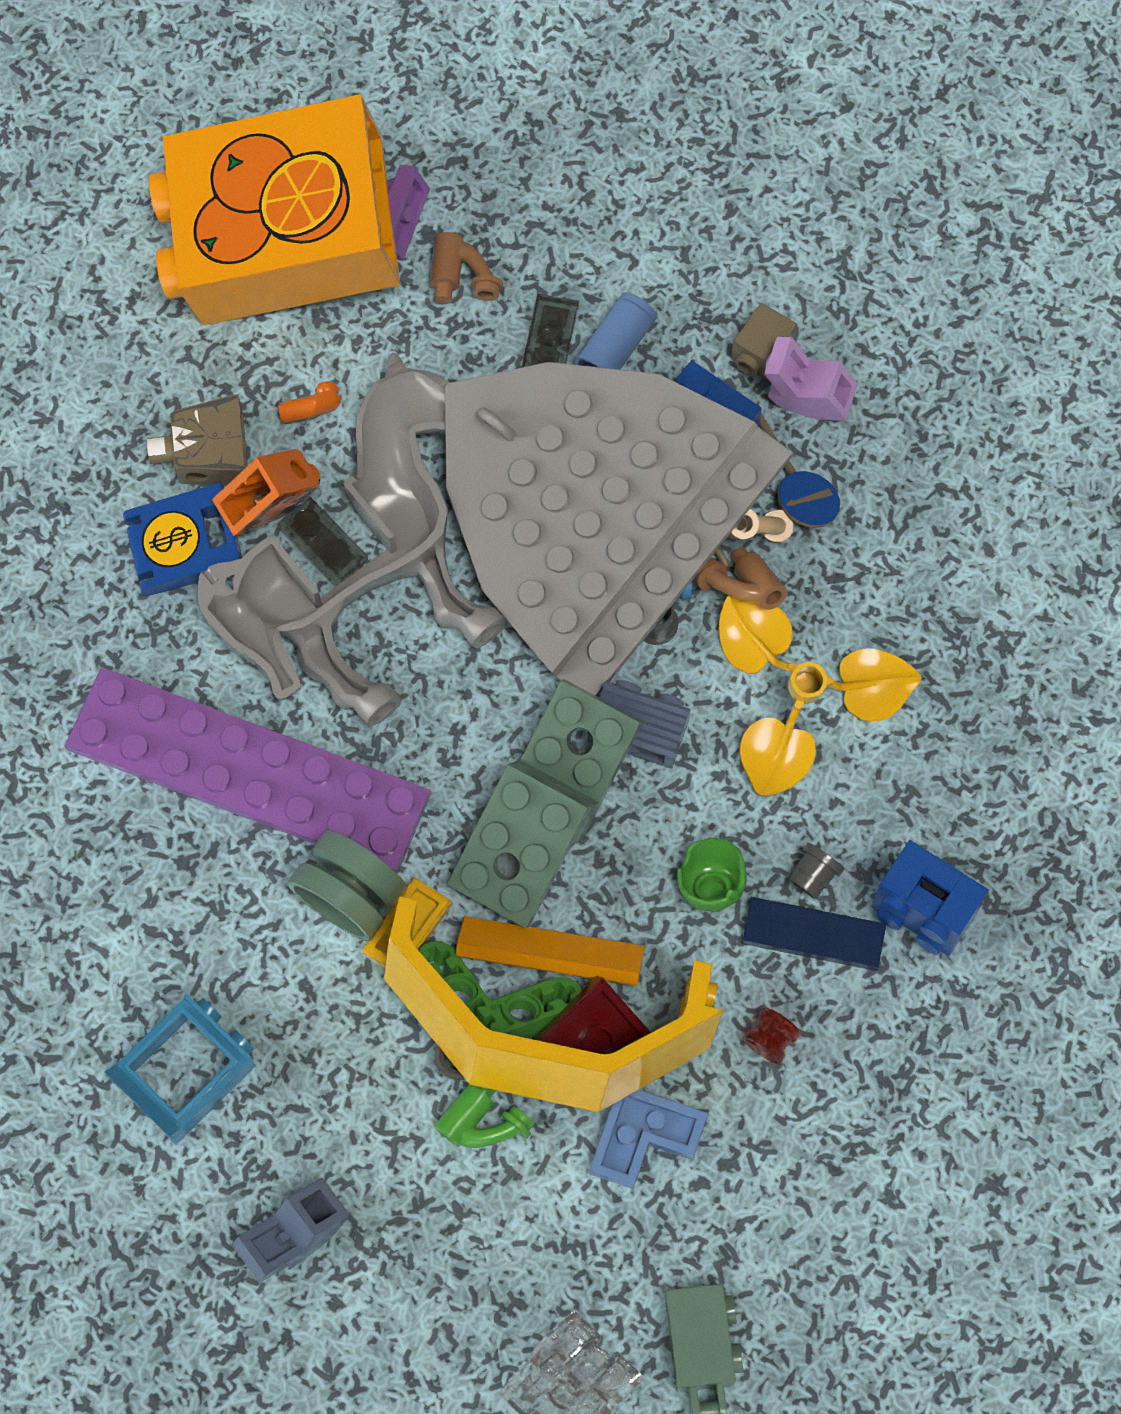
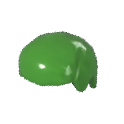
(712, 875)

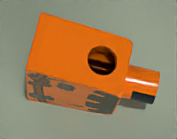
(280, 476)

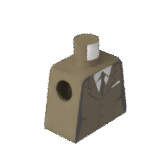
(204, 442)

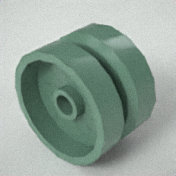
(347, 885)

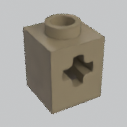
(758, 338)

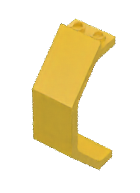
(539, 1067)

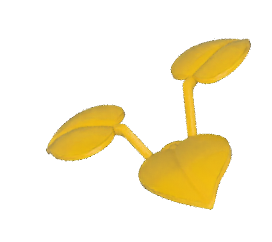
(776, 753)

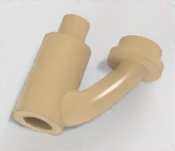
(773, 525)

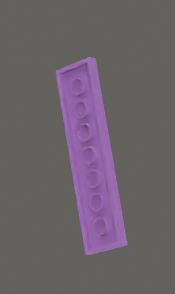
(245, 767)

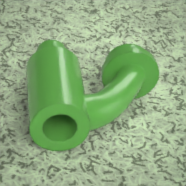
(468, 1109)

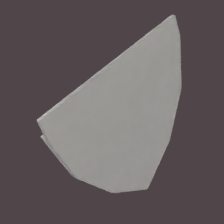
(595, 501)

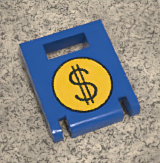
(173, 540)

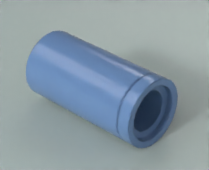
(618, 333)

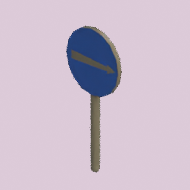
(806, 495)

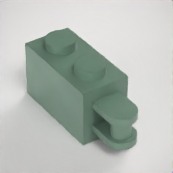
(702, 1343)

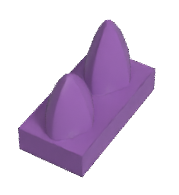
(406, 200)

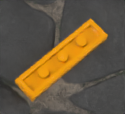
(550, 950)

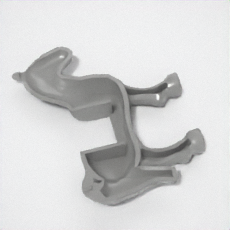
(404, 513)

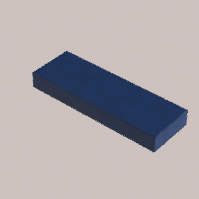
(814, 934)

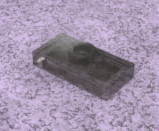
(551, 330)

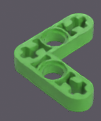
(495, 1013)

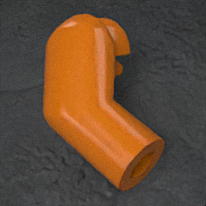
(307, 407)

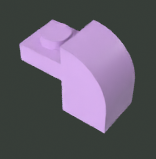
(808, 386)

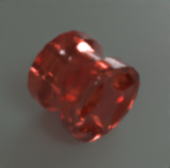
(771, 1035)

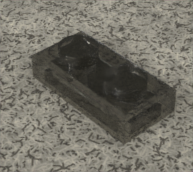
(322, 542)

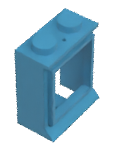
(233, 1046)

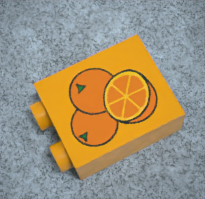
(275, 211)

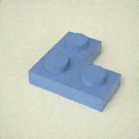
(644, 1121)

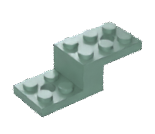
(544, 803)

